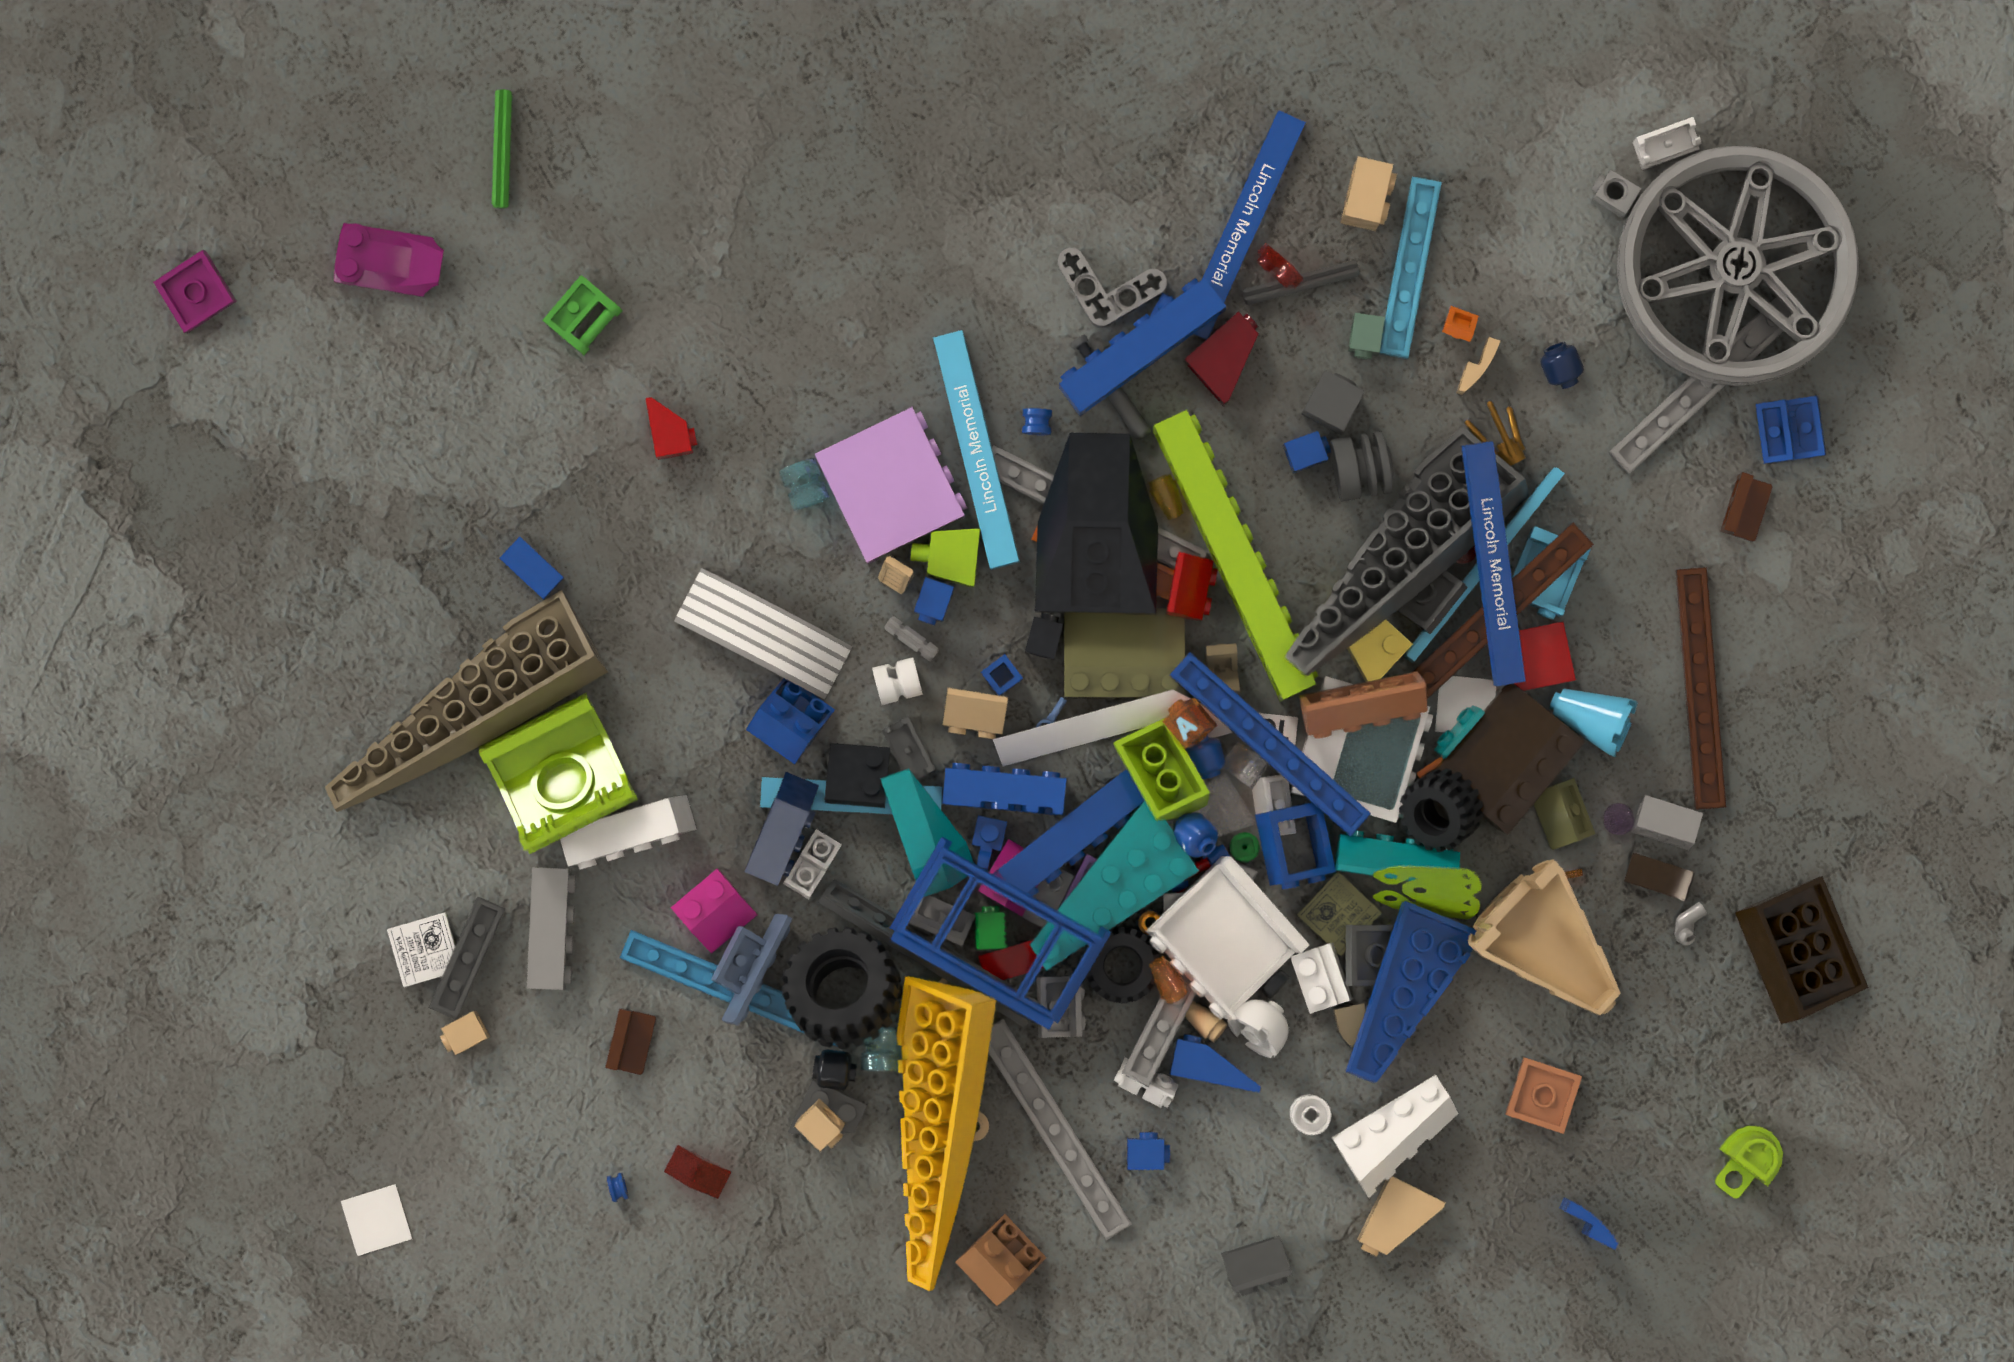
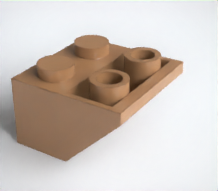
(1000, 1260)

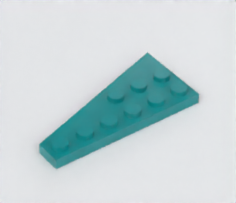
(1126, 877)

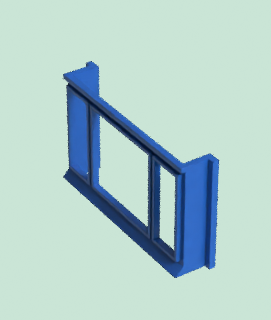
(934, 954)

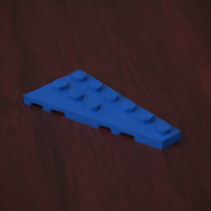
(1414, 973)

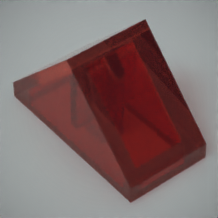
(697, 1172)

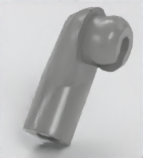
(1685, 924)

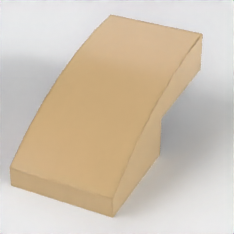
(1472, 371)

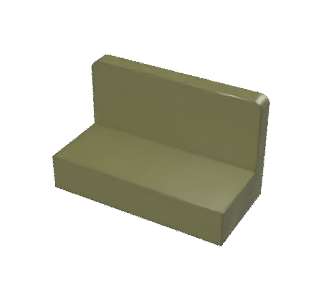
(1563, 814)

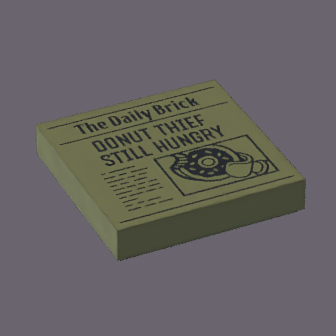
(1335, 907)

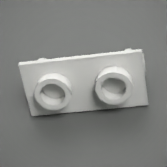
(1158, 1093)

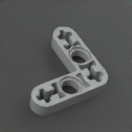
(1111, 299)

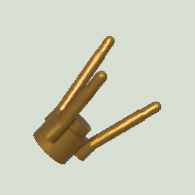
(1511, 449)

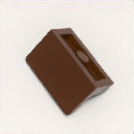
(1746, 507)
(630, 1041)

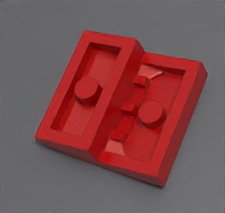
(1545, 656)

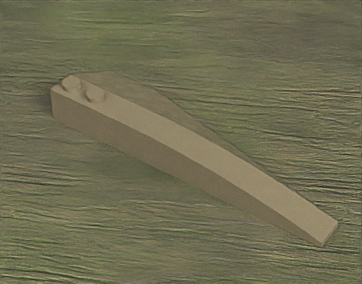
(508, 682)

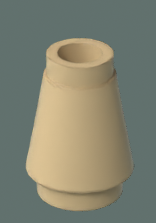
(1205, 1022)

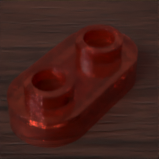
(1285, 272)

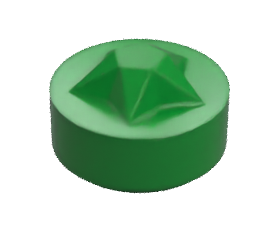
(1244, 847)

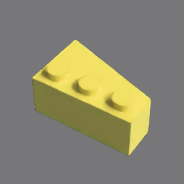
(1378, 651)

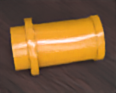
(1141, 922)

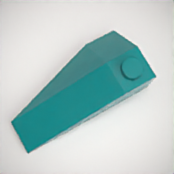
(921, 827)

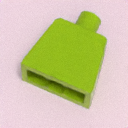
(950, 555)

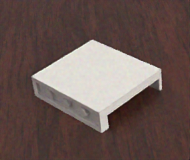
(1225, 937)

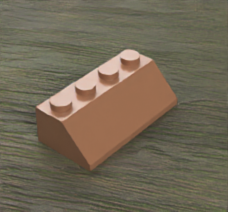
(1364, 704)

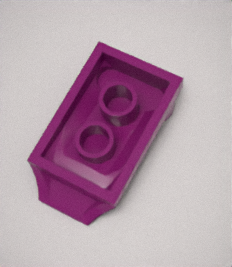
(387, 260)

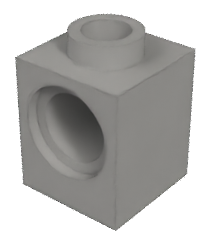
(1628, 193)

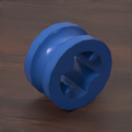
(617, 1187)

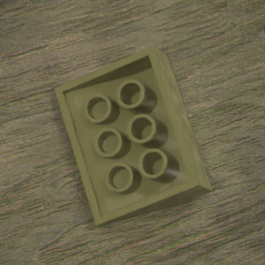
(1121, 654)

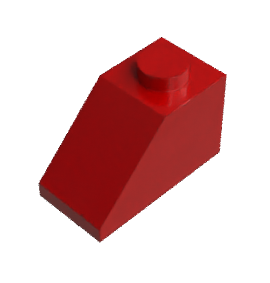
(669, 431)

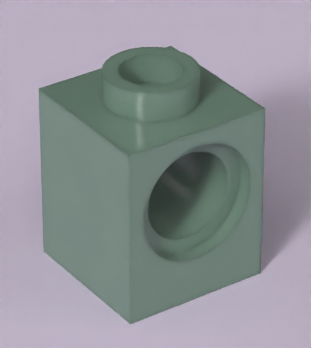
(1366, 335)

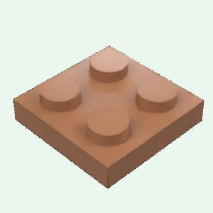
(1543, 1095)

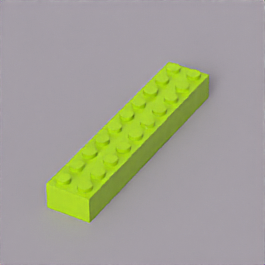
(1231, 550)

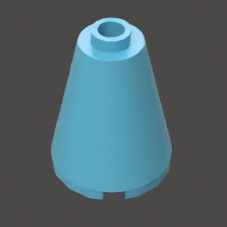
(1595, 717)

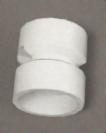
(897, 681)
(1310, 1114)

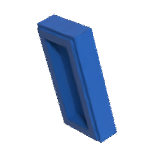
(531, 568)

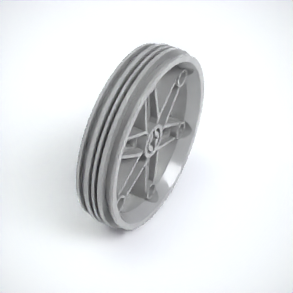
(1771, 166)

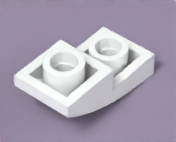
(812, 864)

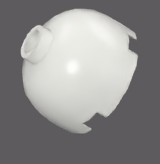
(1261, 1025)

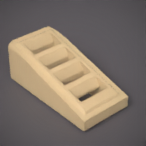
(895, 575)

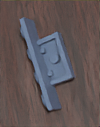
(746, 963)

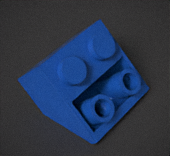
(790, 720)

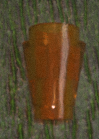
(1168, 980)

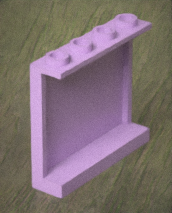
(891, 484)

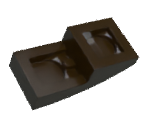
(1659, 876)

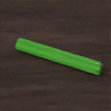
(501, 148)

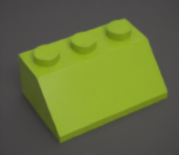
(1163, 772)

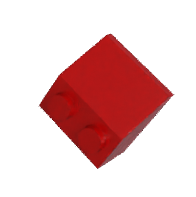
(1190, 587)

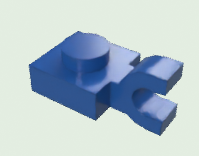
(988, 836)

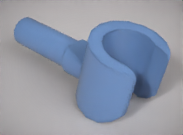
(1051, 718)

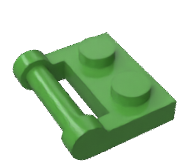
(573, 310)

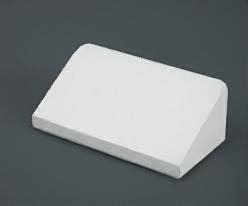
(1274, 794)

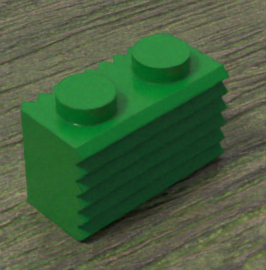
(990, 928)

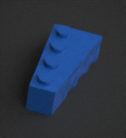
(1004, 790)

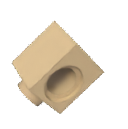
(464, 1033)
(820, 1125)

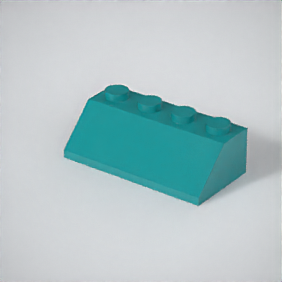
(1369, 855)

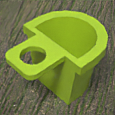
(1753, 1154)

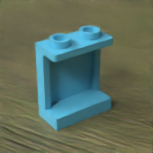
(1555, 597)

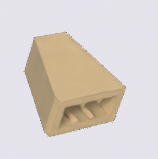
(1396, 1215)

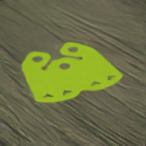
(1444, 888)

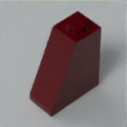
(1223, 356)

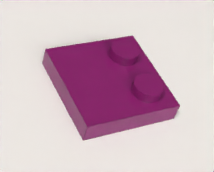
(194, 291)

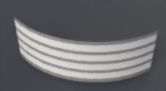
(763, 633)

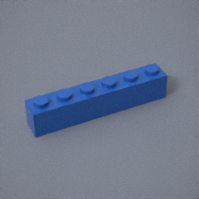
(1142, 346)
(1072, 834)

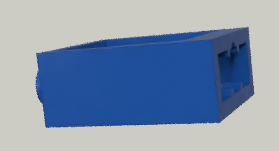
(1273, 849)

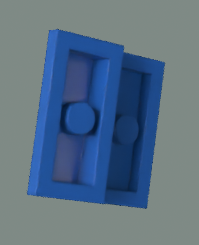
(1790, 429)
(1593, 1227)

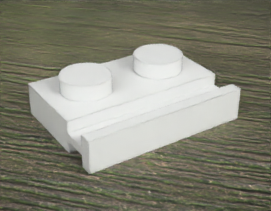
(1321, 977)

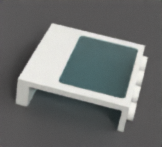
(1371, 762)

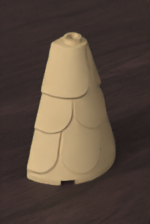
(1546, 939)

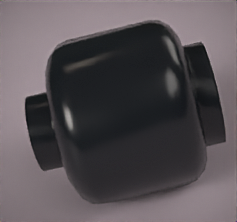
(834, 1069)

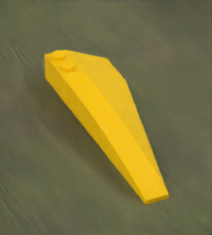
(943, 1067)

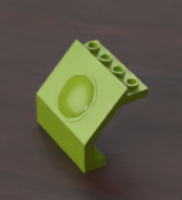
(558, 773)

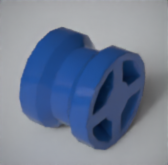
(1036, 421)

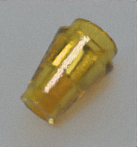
(1167, 496)

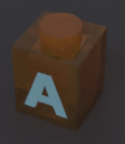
(1189, 722)

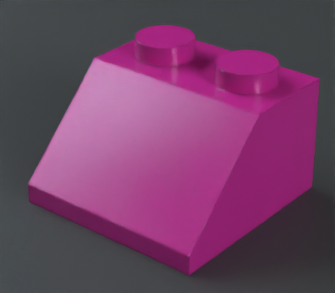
(714, 910)

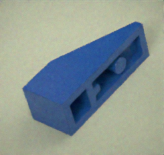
(1202, 1063)

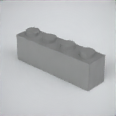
(549, 928)

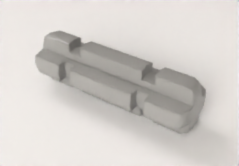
(911, 638)

